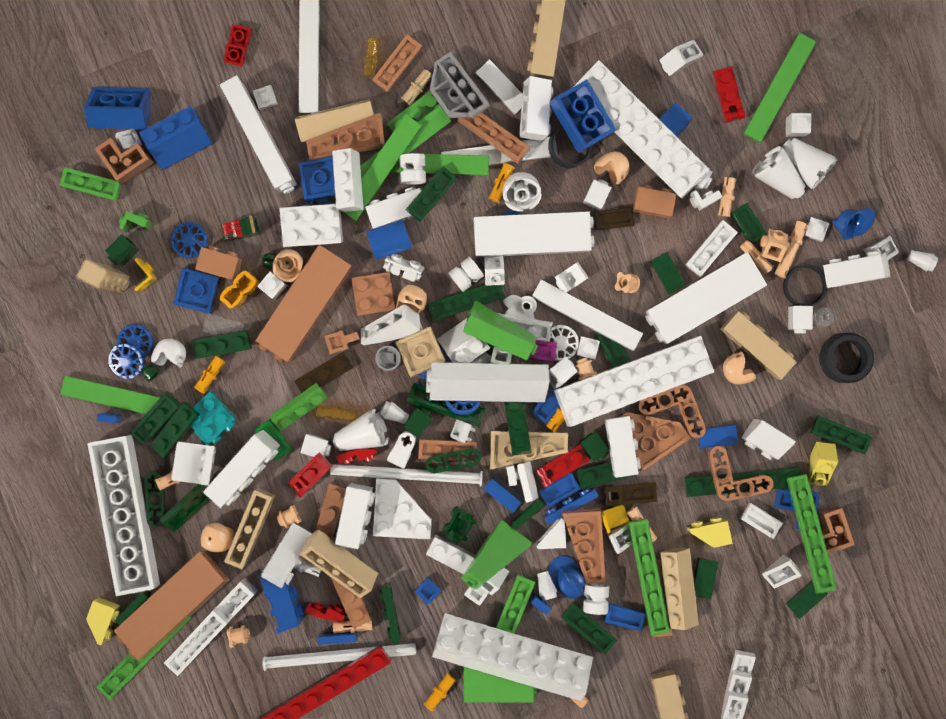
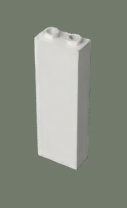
(258, 135)
(533, 234)
(705, 298)
(487, 382)

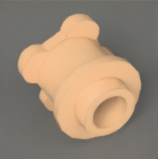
(628, 283)
(584, 368)
(288, 517)
(238, 635)

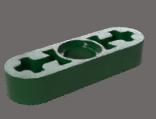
(457, 453)
(149, 514)

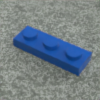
(585, 496)

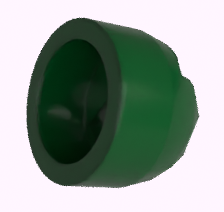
(268, 264)
(150, 372)

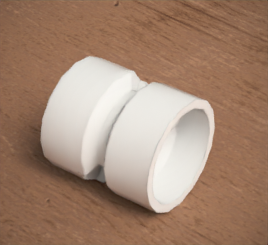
(409, 175)
(466, 274)
(596, 598)

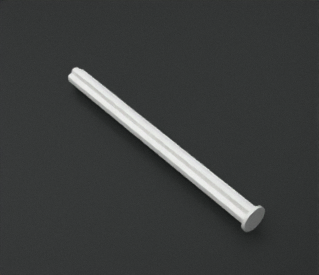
(409, 474)
(333, 656)

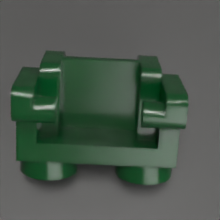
(459, 525)

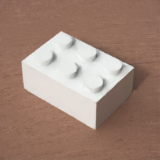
(311, 225)
(355, 516)

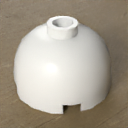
(521, 191)

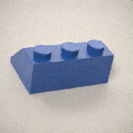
(118, 108)
(582, 116)
(176, 138)

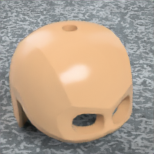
(615, 164)
(290, 271)
(413, 297)
(734, 372)
(220, 537)

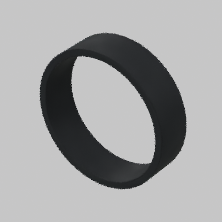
(554, 157)
(824, 285)

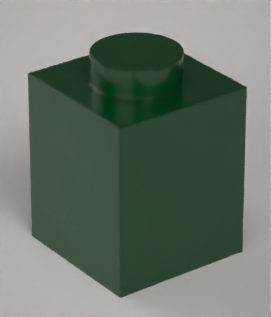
(121, 250)
(418, 421)
(594, 446)

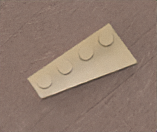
(542, 445)

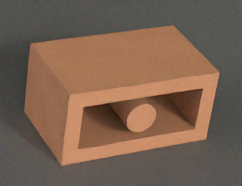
(654, 202)
(218, 263)

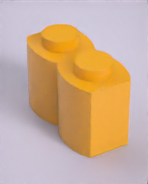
(236, 294)

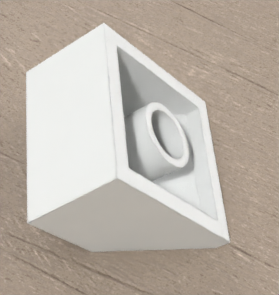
(462, 346)
(767, 439)

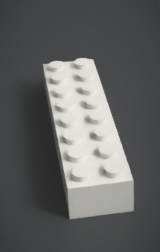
(646, 133)
(634, 381)
(124, 515)
(513, 657)

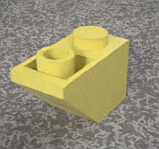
(822, 463)
(714, 533)
(101, 619)

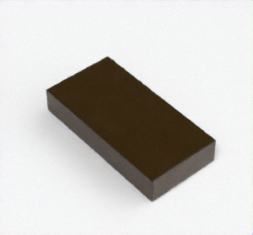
(613, 218)

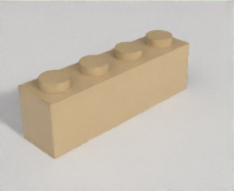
(547, 38)
(327, 120)
(103, 276)
(758, 345)
(249, 528)
(339, 563)
(679, 588)
(667, 695)

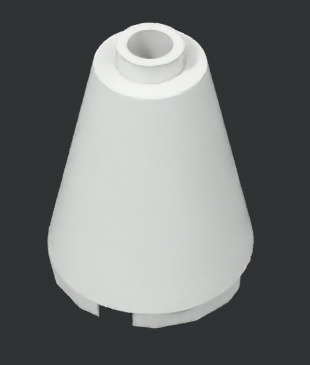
(809, 161)
(780, 173)
(362, 433)

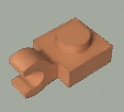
(339, 341)

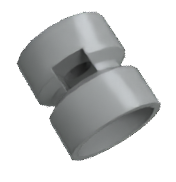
(388, 358)

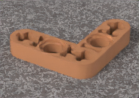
(681, 403)
(728, 480)

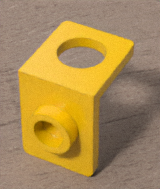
(147, 268)
(614, 517)

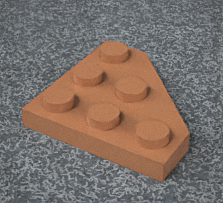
(656, 437)

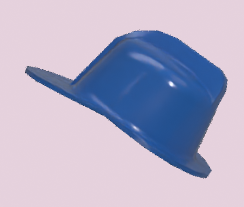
(854, 223)
(567, 577)

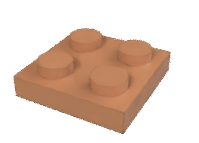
(373, 294)

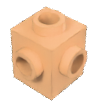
(774, 245)

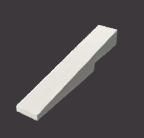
(211, 626)

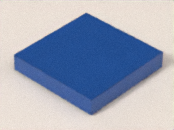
(317, 178)
(197, 290)

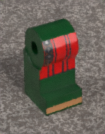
(240, 229)

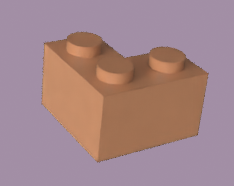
(124, 164)
(836, 529)

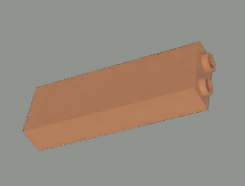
(303, 304)
(171, 605)

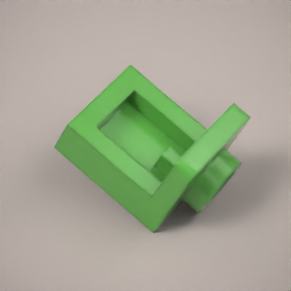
(140, 219)

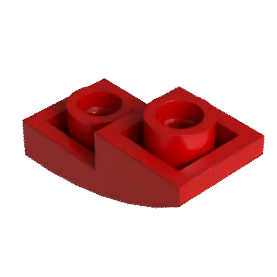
(238, 45)
(363, 454)
(334, 612)

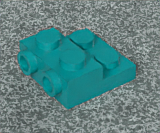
(213, 419)

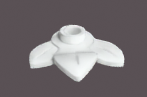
(516, 306)

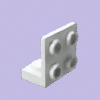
(193, 463)

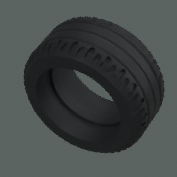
(866, 357)

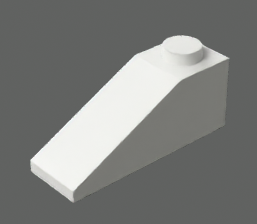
(392, 326)

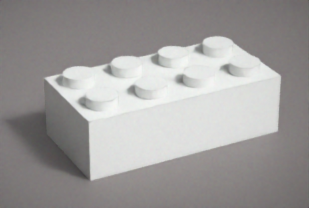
(242, 468)

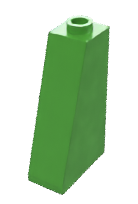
(499, 331)
(497, 552)
(491, 688)

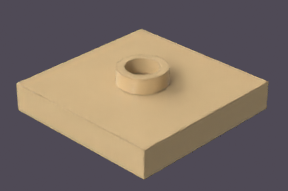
(419, 351)

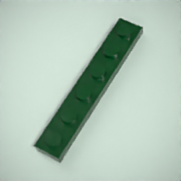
(705, 485)

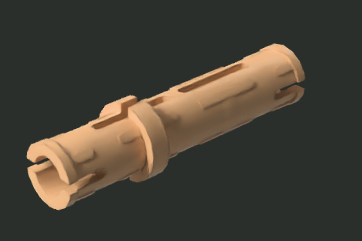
(795, 241)

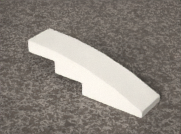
(738, 685)

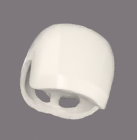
(171, 350)

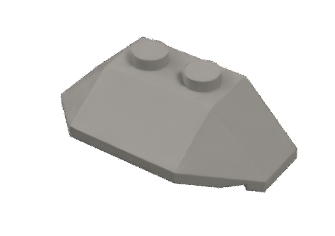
(455, 89)

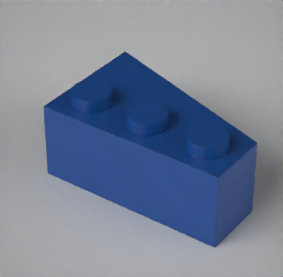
(284, 605)

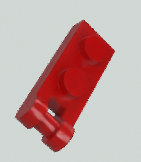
(728, 94)
(562, 465)
(310, 474)

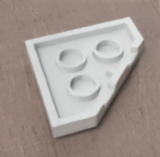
(398, 513)

